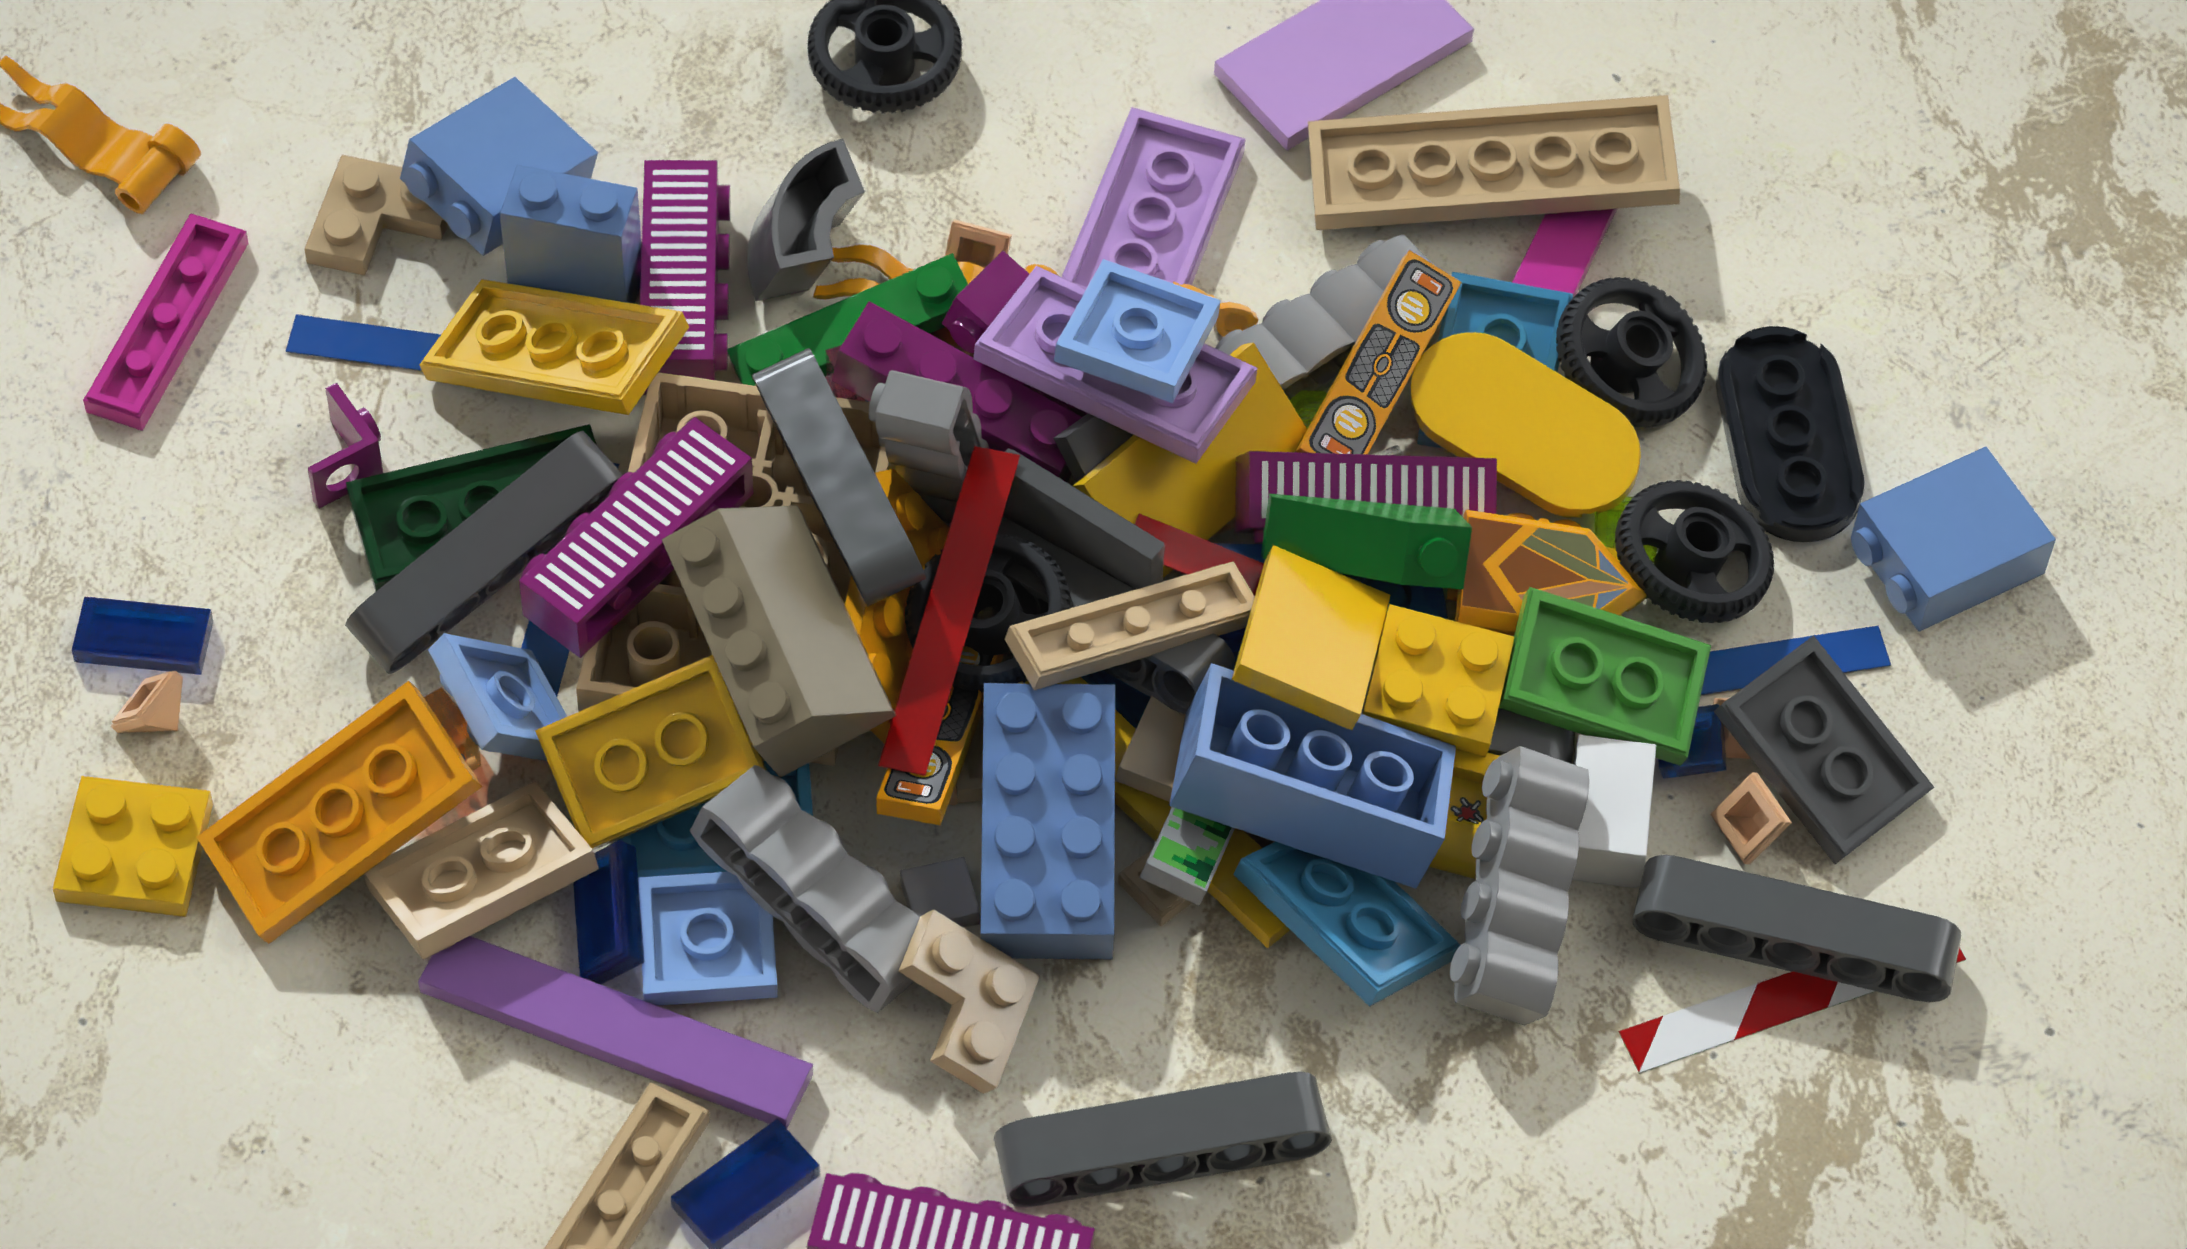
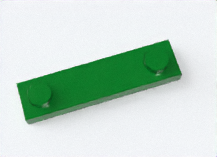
(915, 296)

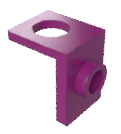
(363, 450)

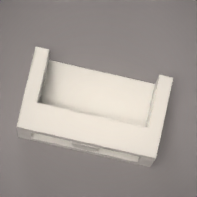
(1616, 811)

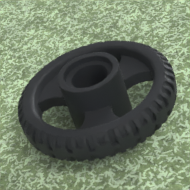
(886, 52)
(1632, 350)
(1693, 550)
(989, 634)

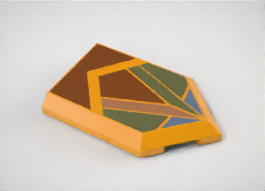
(1524, 553)

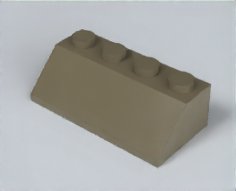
(778, 632)

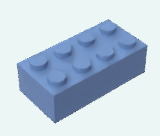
(1299, 780)
(1048, 820)

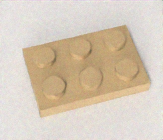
(480, 870)

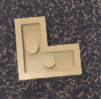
(356, 209)
(985, 992)

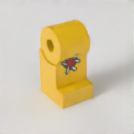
(1465, 814)

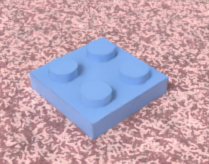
(1137, 331)
(497, 693)
(704, 940)

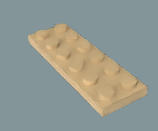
(1493, 162)

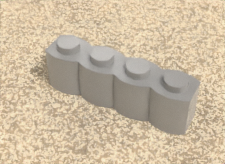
(1314, 333)
(927, 435)
(810, 883)
(1522, 885)

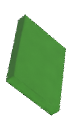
(1604, 675)

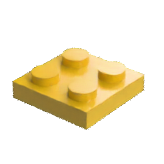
(1439, 678)
(132, 846)

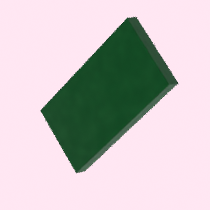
(417, 506)

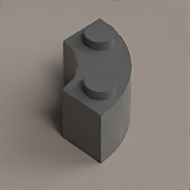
(793, 229)

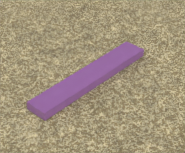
(618, 1029)

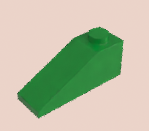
(1372, 538)

